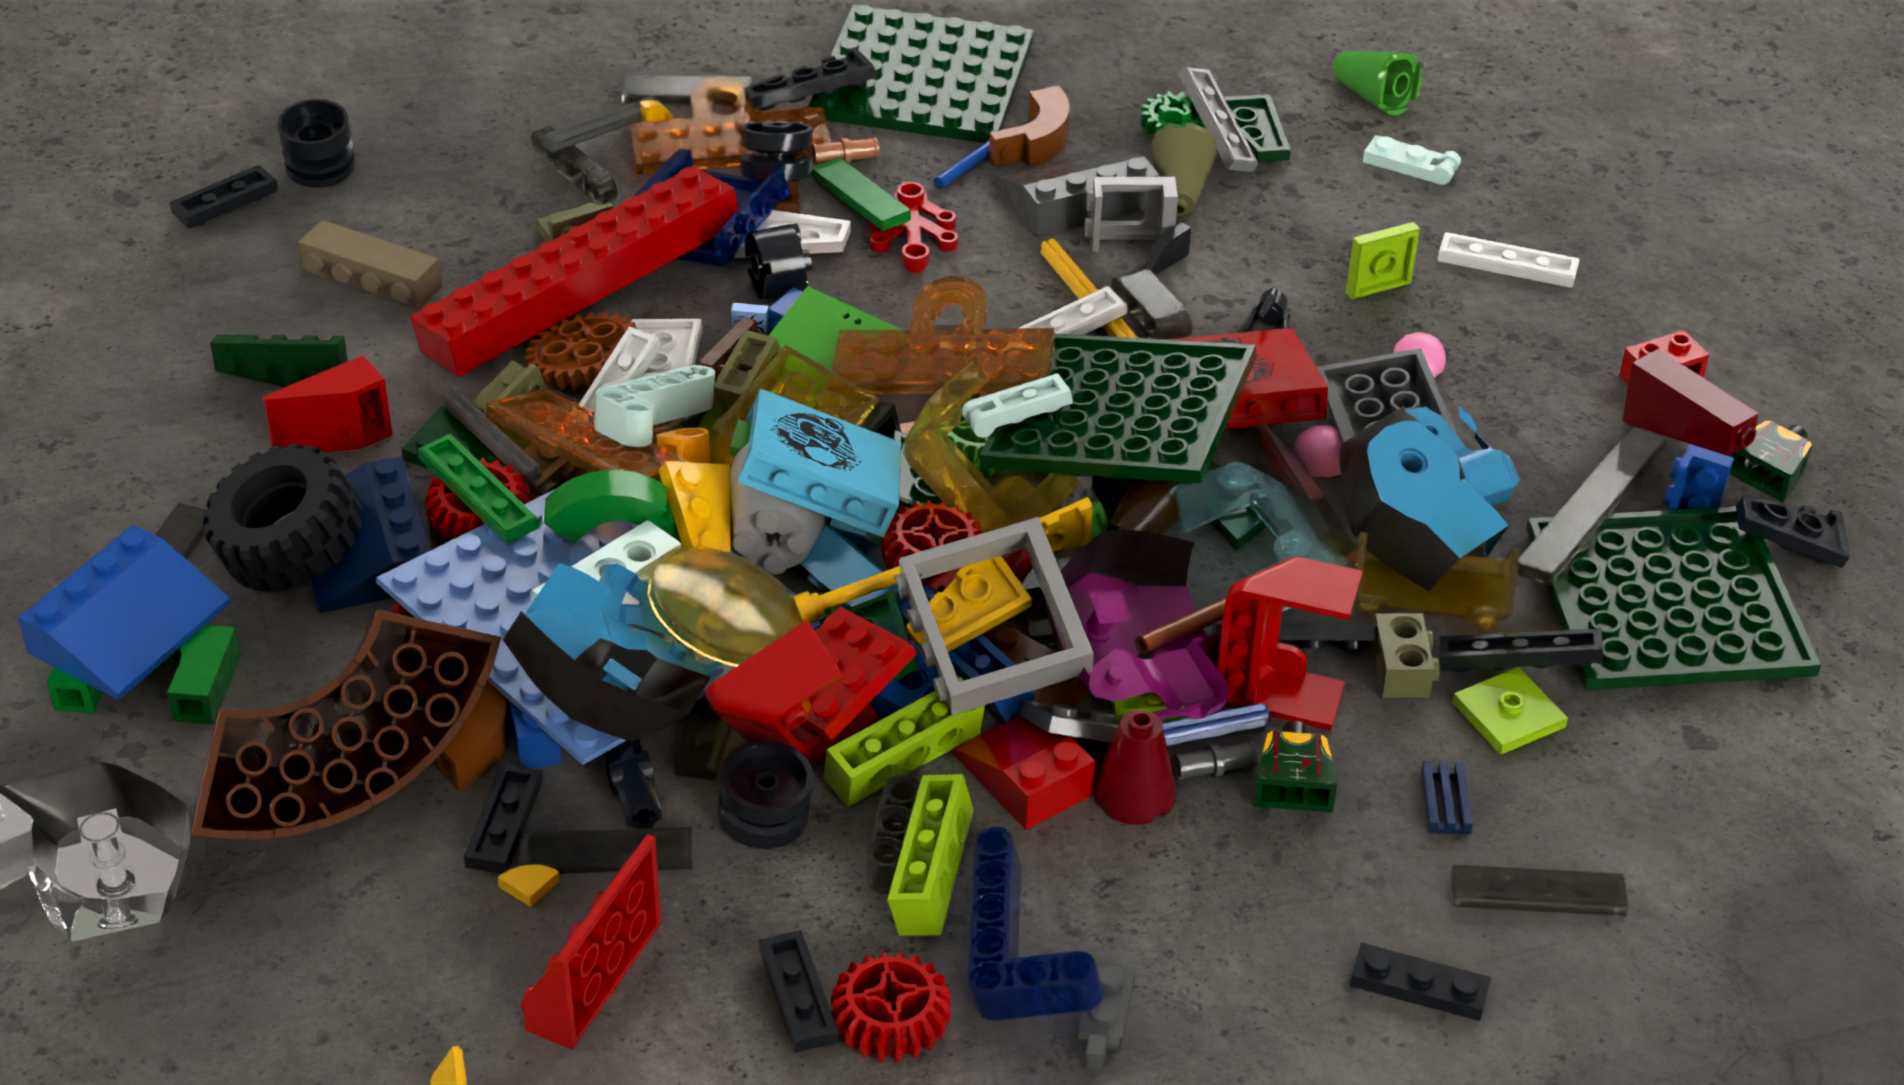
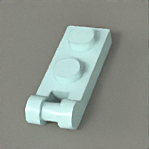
(1411, 159)
(1016, 404)

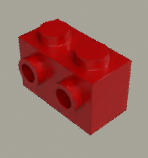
(1677, 345)

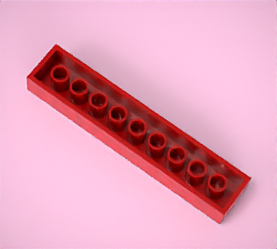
(573, 271)

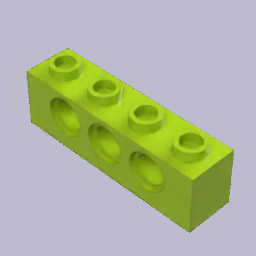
(897, 746)
(931, 855)

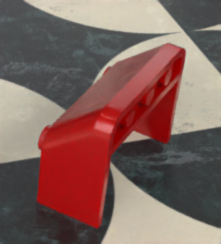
(1275, 672)
(772, 693)

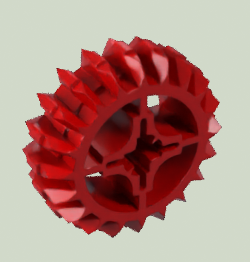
(454, 518)
(923, 529)
(912, 991)

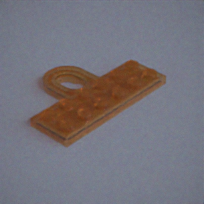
(711, 136)
(930, 356)
(570, 433)

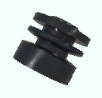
(316, 143)

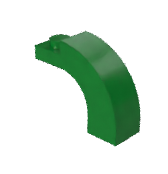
(605, 498)

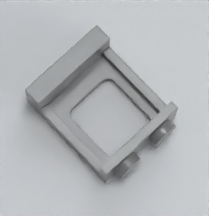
(1159, 209)

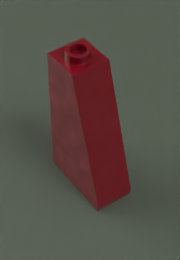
(1686, 407)

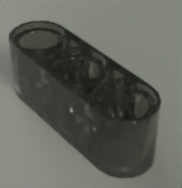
(1152, 305)
(890, 831)

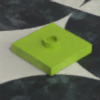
(1382, 260)
(1509, 710)

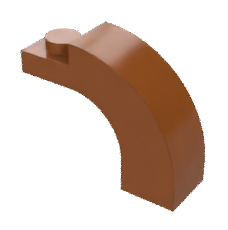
(1038, 139)
(479, 741)

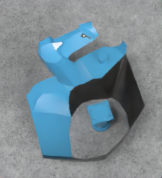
(1424, 492)
(596, 667)

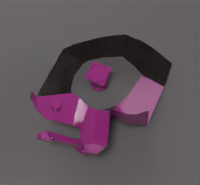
(1125, 588)

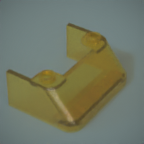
(958, 480)
(1469, 589)

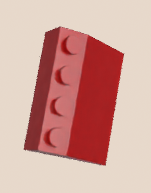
(597, 952)

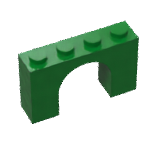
(196, 691)

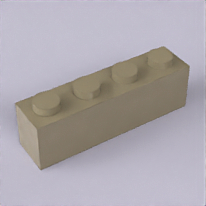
(370, 264)

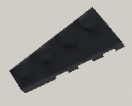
(806, 81)

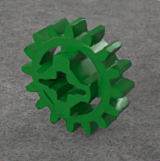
(1168, 110)

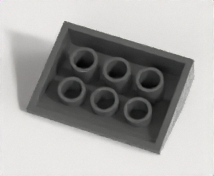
(1055, 193)
(1378, 385)

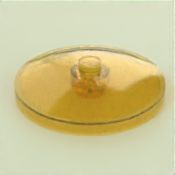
(720, 603)

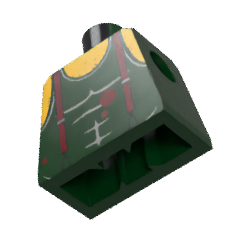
(1773, 459)
(1296, 771)

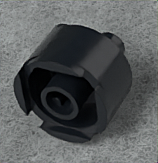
(777, 261)

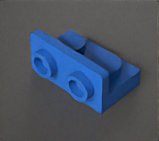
(1699, 479)

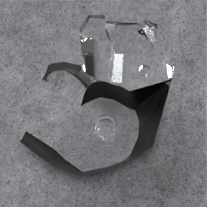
(96, 846)

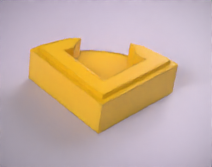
(654, 111)
(529, 882)

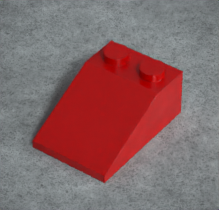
(1029, 769)

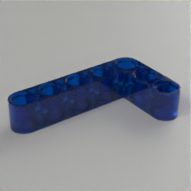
(998, 978)

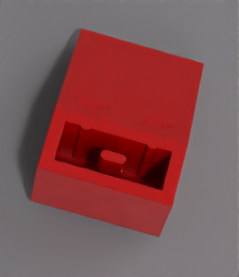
(331, 409)

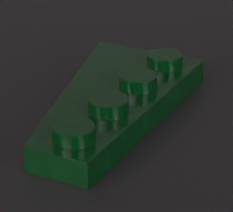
(276, 359)

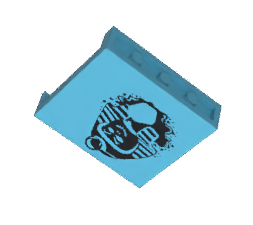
(822, 463)

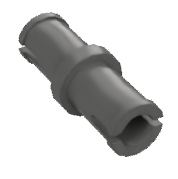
(1214, 760)

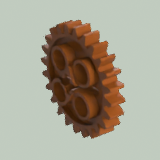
(576, 349)

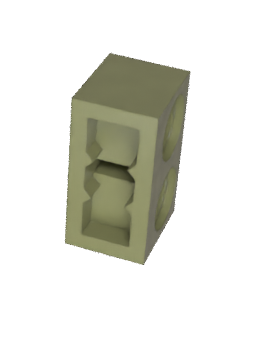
(744, 365)
(1404, 655)

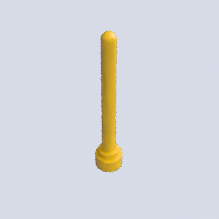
(813, 605)

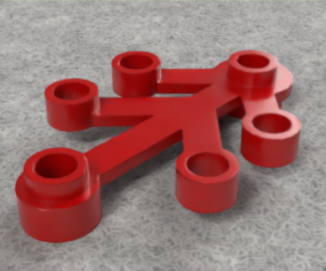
(916, 254)

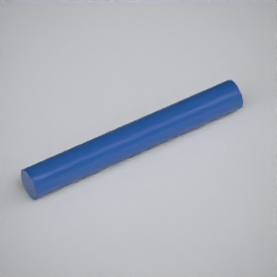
(962, 166)

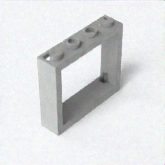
(1013, 679)

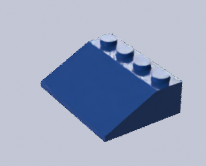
(121, 613)

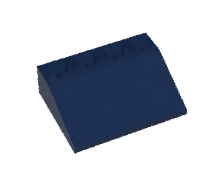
(387, 537)

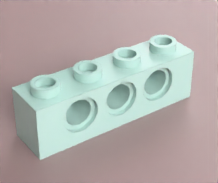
(635, 550)

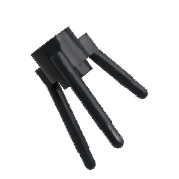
(1269, 310)

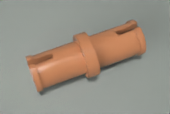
(845, 149)

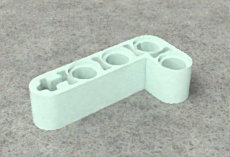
(633, 407)

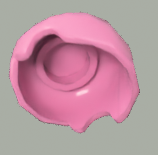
(1431, 348)
(1320, 450)

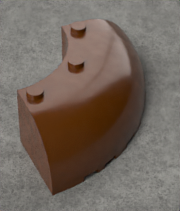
(350, 740)

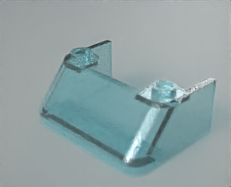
(1241, 486)

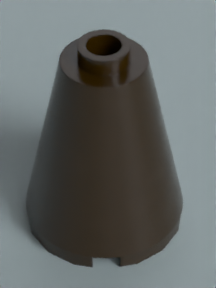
(1146, 507)

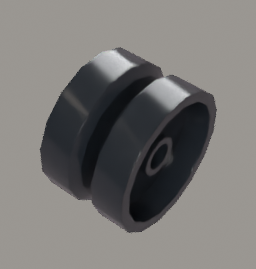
(774, 145)
(765, 794)

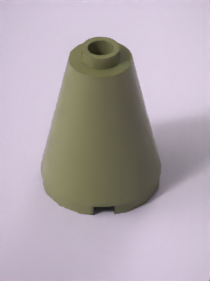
(1188, 157)

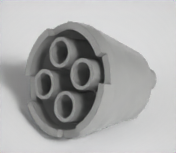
(770, 528)

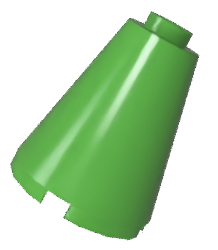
(1380, 77)

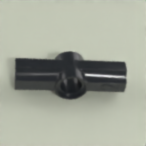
(633, 782)

